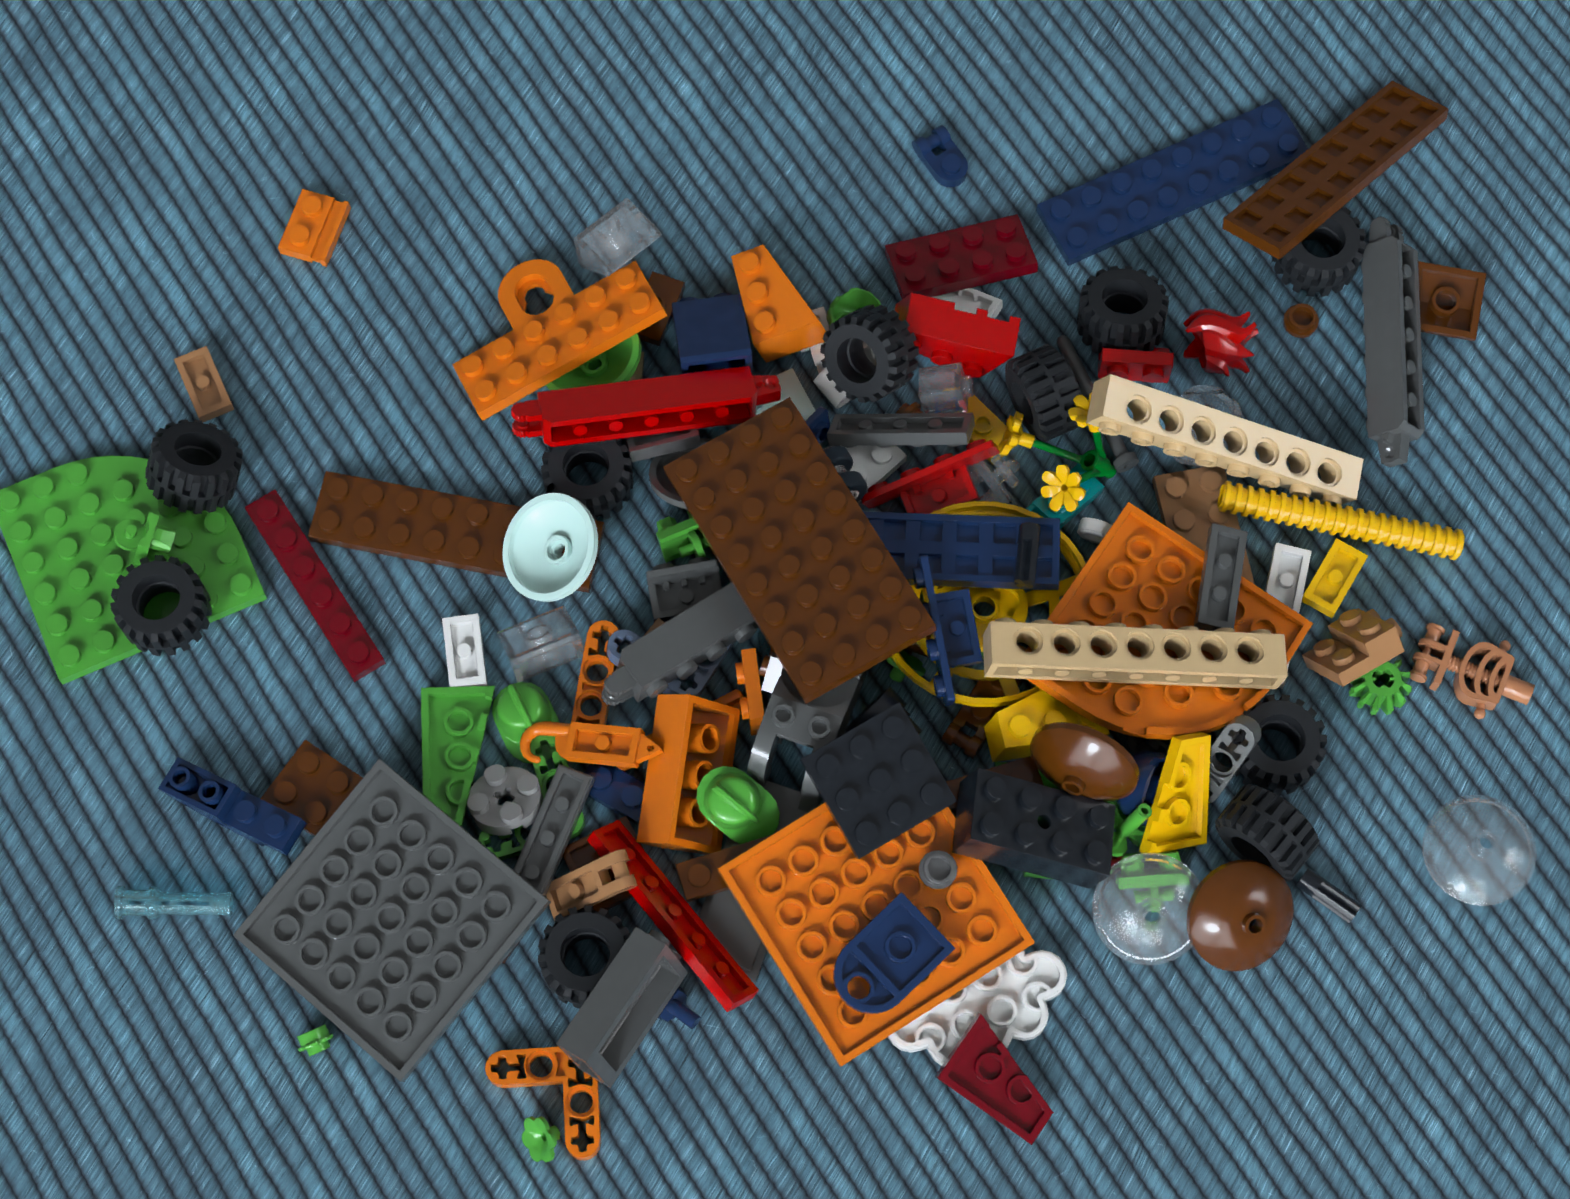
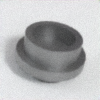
(937, 869)

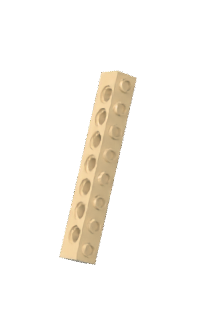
(1338, 470)
(1006, 660)

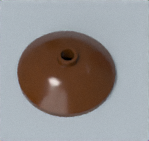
(1084, 761)
(1225, 907)

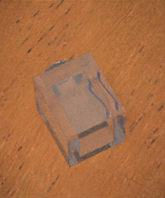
(945, 389)

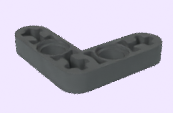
(1219, 775)

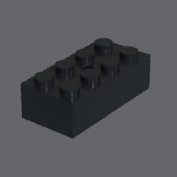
(1034, 828)

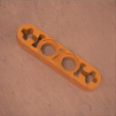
(586, 687)

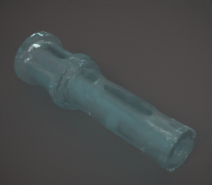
(153, 897)

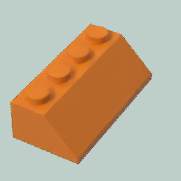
(694, 740)

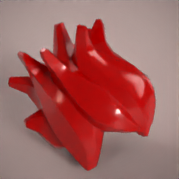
(1219, 340)

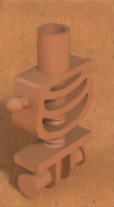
(1504, 684)

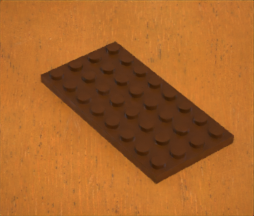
(799, 550)

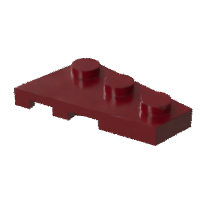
(993, 1081)

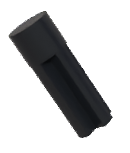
(1027, 554)
(1328, 895)

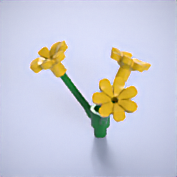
(1062, 486)

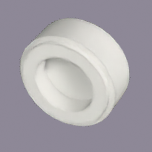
(1093, 529)

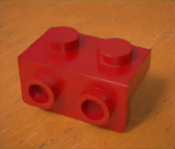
(1136, 365)

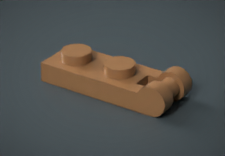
(590, 884)

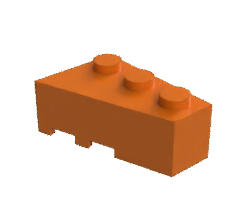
(773, 307)

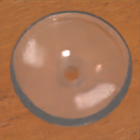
(1466, 867)
(1131, 891)

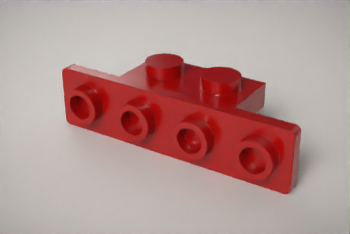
(935, 486)

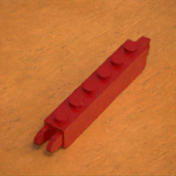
(644, 406)

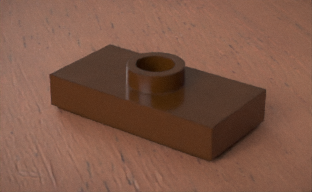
(667, 291)

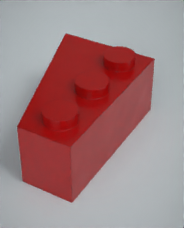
(958, 336)

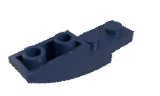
(232, 807)

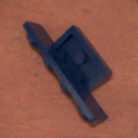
(956, 635)

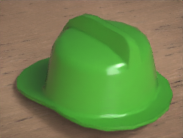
(516, 710)
(737, 804)

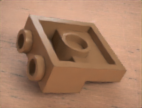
(1356, 647)

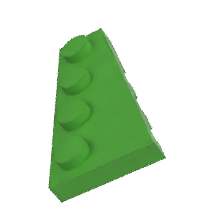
(451, 743)

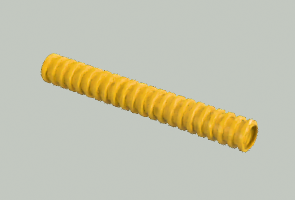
(1341, 520)

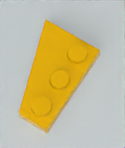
(1181, 797)

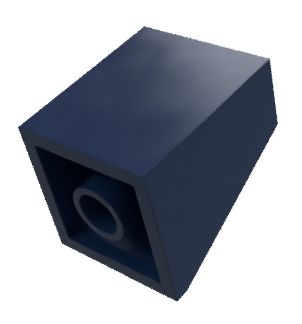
(711, 333)

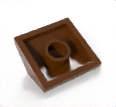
(1450, 300)

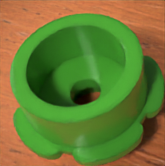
(315, 1040)

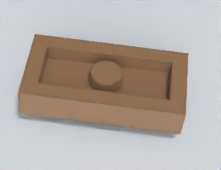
(203, 384)

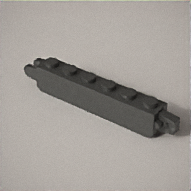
(1392, 342)
(680, 647)

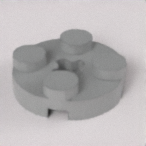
(499, 783)

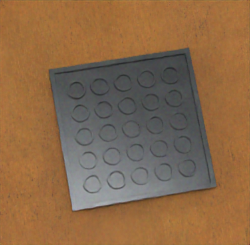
(391, 920)

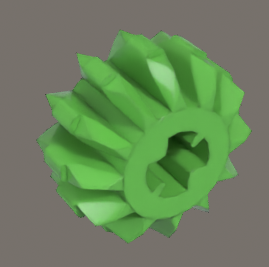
(1387, 695)

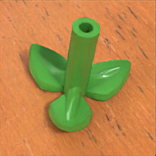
(1129, 827)

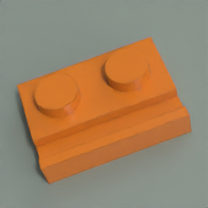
(314, 227)
(748, 674)

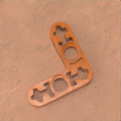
(560, 1074)

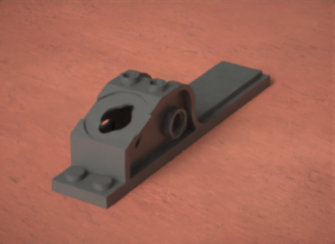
(804, 724)

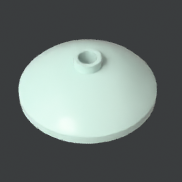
(536, 545)

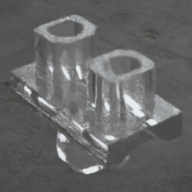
(1004, 471)

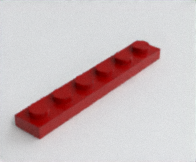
(677, 919)

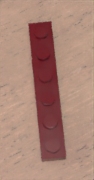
(315, 585)

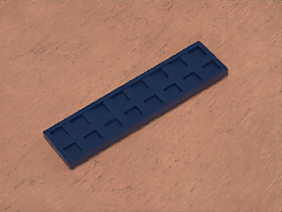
(1171, 182)
(967, 548)

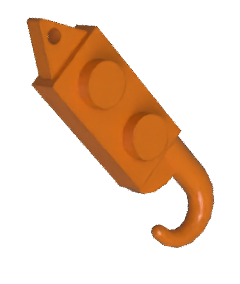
(592, 743)

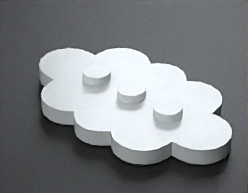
(1007, 997)

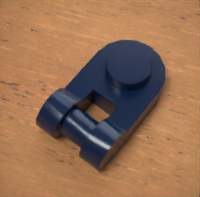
(948, 167)

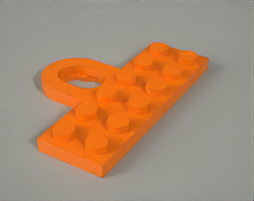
(557, 339)

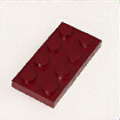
(962, 258)

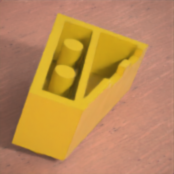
(1014, 726)

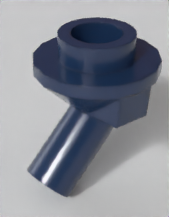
(677, 1009)

